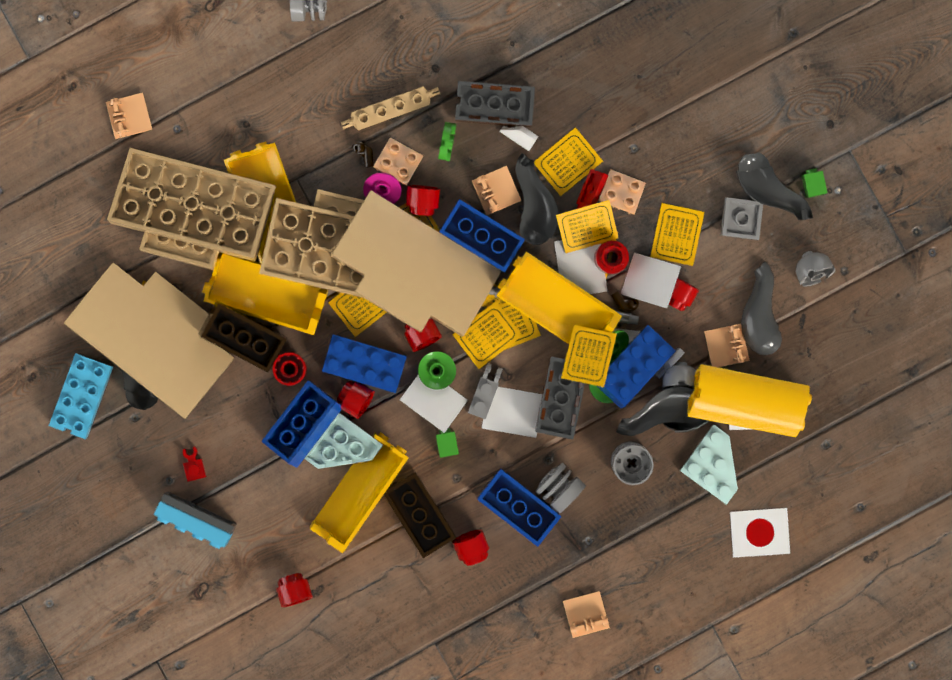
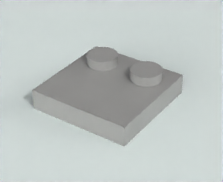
(741, 218)

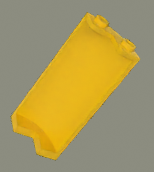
(264, 166)
(269, 298)
(553, 299)
(749, 401)
(358, 495)

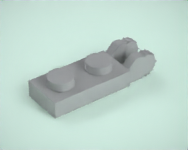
(484, 393)

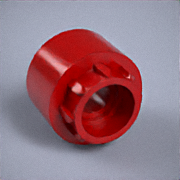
(422, 199)
(619, 250)
(683, 295)
(423, 339)
(279, 368)
(355, 398)
(471, 547)
(293, 590)

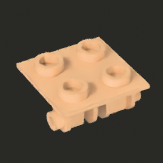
(128, 115)
(398, 161)
(496, 190)
(622, 191)
(726, 346)
(586, 614)

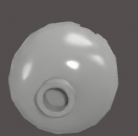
(813, 267)
(679, 375)

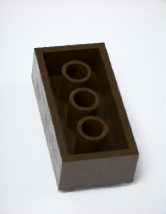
(242, 336)
(419, 515)

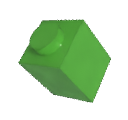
(814, 183)
(447, 443)

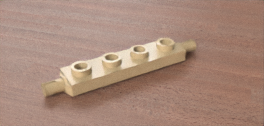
(390, 108)

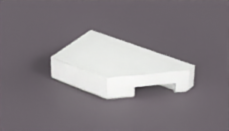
(520, 135)
(671, 361)

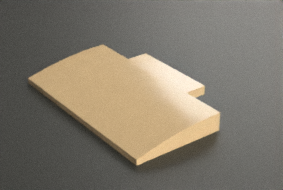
(190, 209)
(304, 239)
(413, 268)
(151, 336)

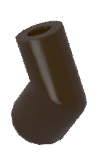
(366, 152)
(623, 303)

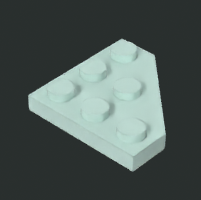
(343, 445)
(713, 465)

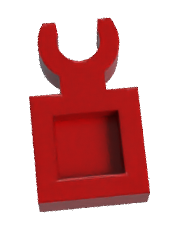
(194, 467)

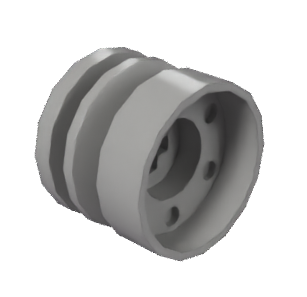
(299, 8)
(632, 474)
(560, 488)

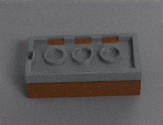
(495, 104)
(559, 402)

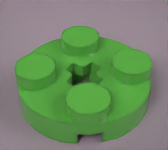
(447, 141)

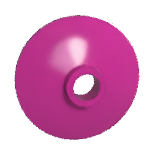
(392, 190)

